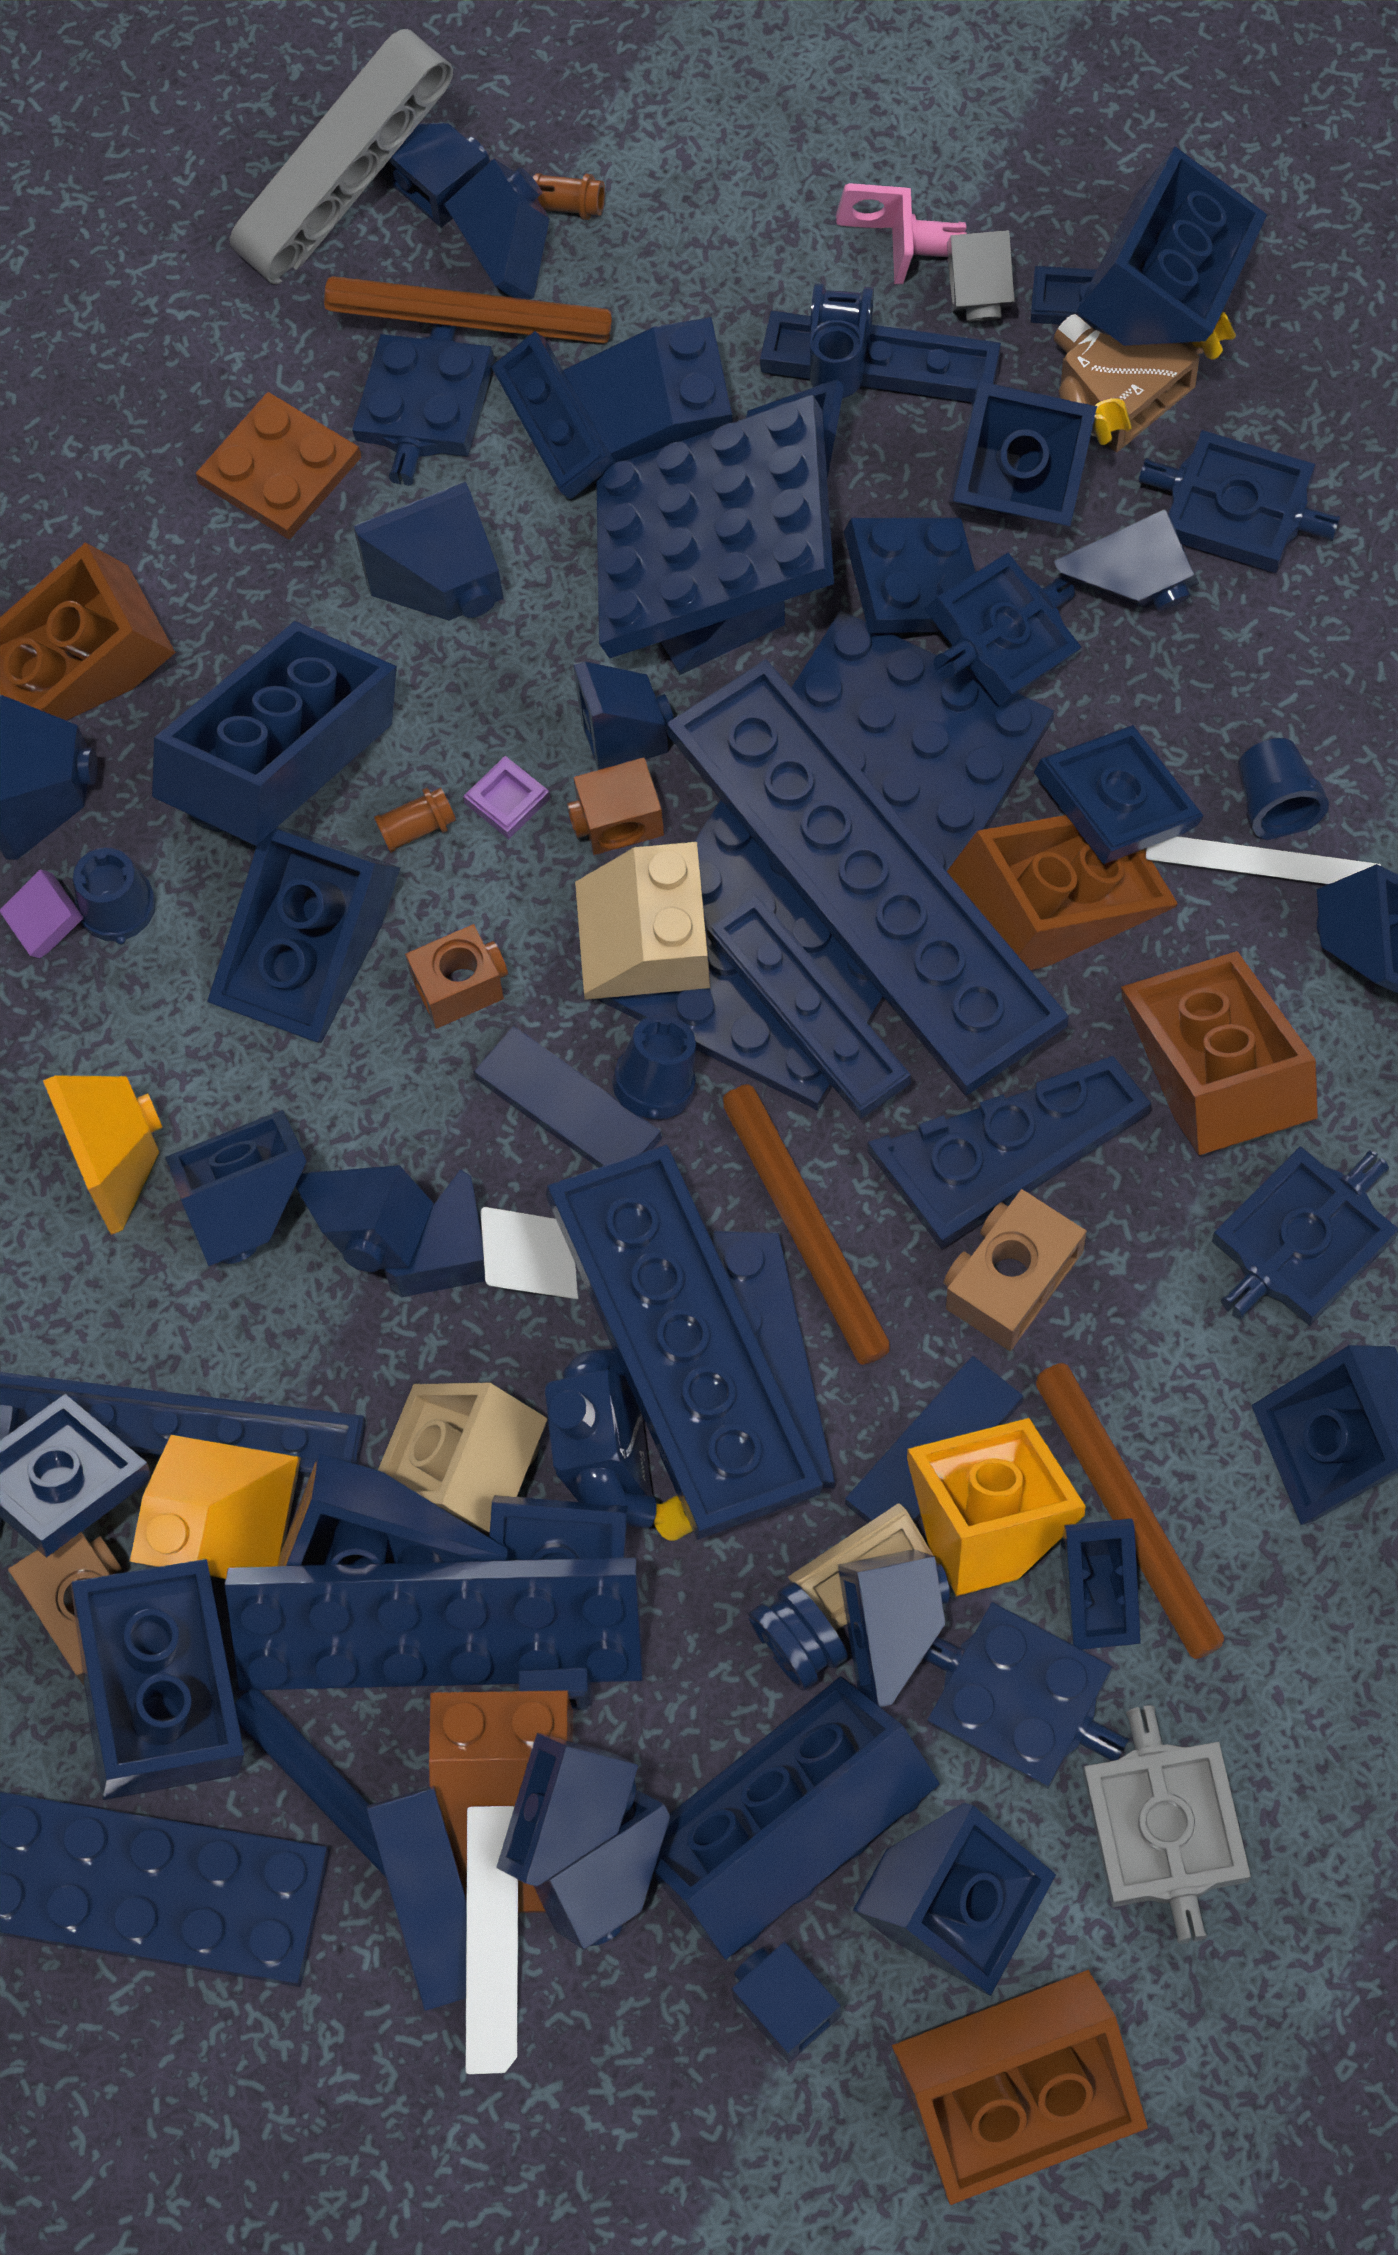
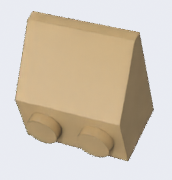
(643, 923)
(463, 1447)

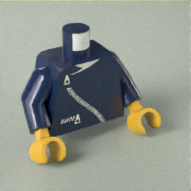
(602, 1443)

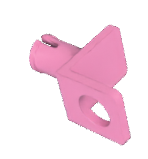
(909, 235)

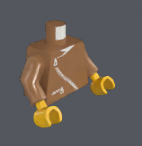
(1132, 381)

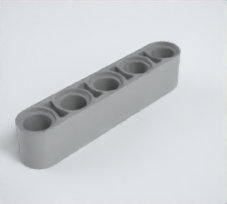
(341, 155)

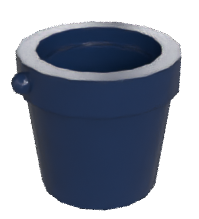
(1280, 789)
(112, 895)
(657, 1068)

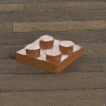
(278, 465)

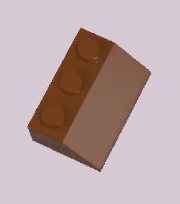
(1020, 2086)

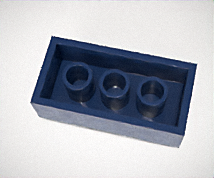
(273, 732)

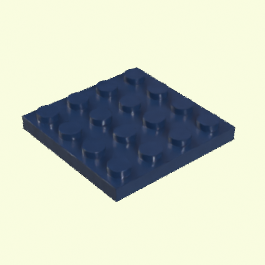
(713, 527)

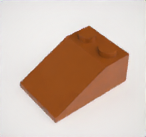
(80, 637)
(1052, 890)
(1222, 1053)
(482, 1753)

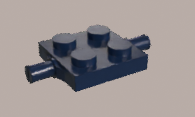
(423, 397)
(1240, 500)
(1003, 628)
(1305, 1235)
(1021, 1696)

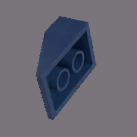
(654, 388)
(301, 932)
(370, 1518)
(156, 1679)

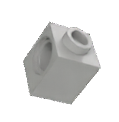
(980, 274)

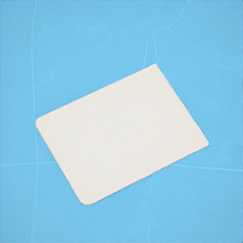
(526, 1254)

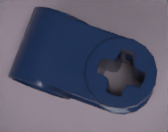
(839, 336)

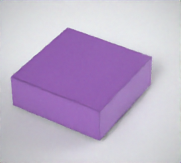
(506, 797)
(41, 914)

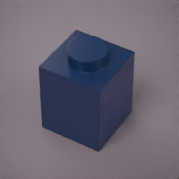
(784, 1999)

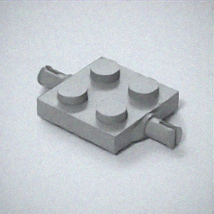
(1166, 1824)

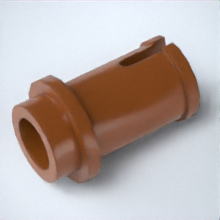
(572, 194)
(415, 819)

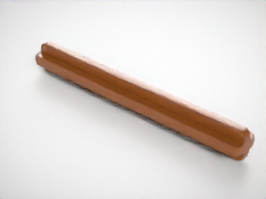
(467, 309)
(806, 1225)
(1125, 1501)

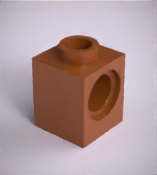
(616, 807)
(450, 999)

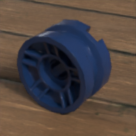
(798, 1635)

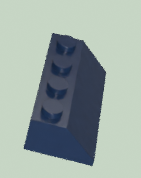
(1173, 257)
(789, 1815)

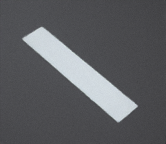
(1254, 860)
(490, 1945)

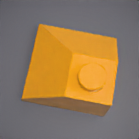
(108, 1138)
(991, 1503)
(215, 1506)

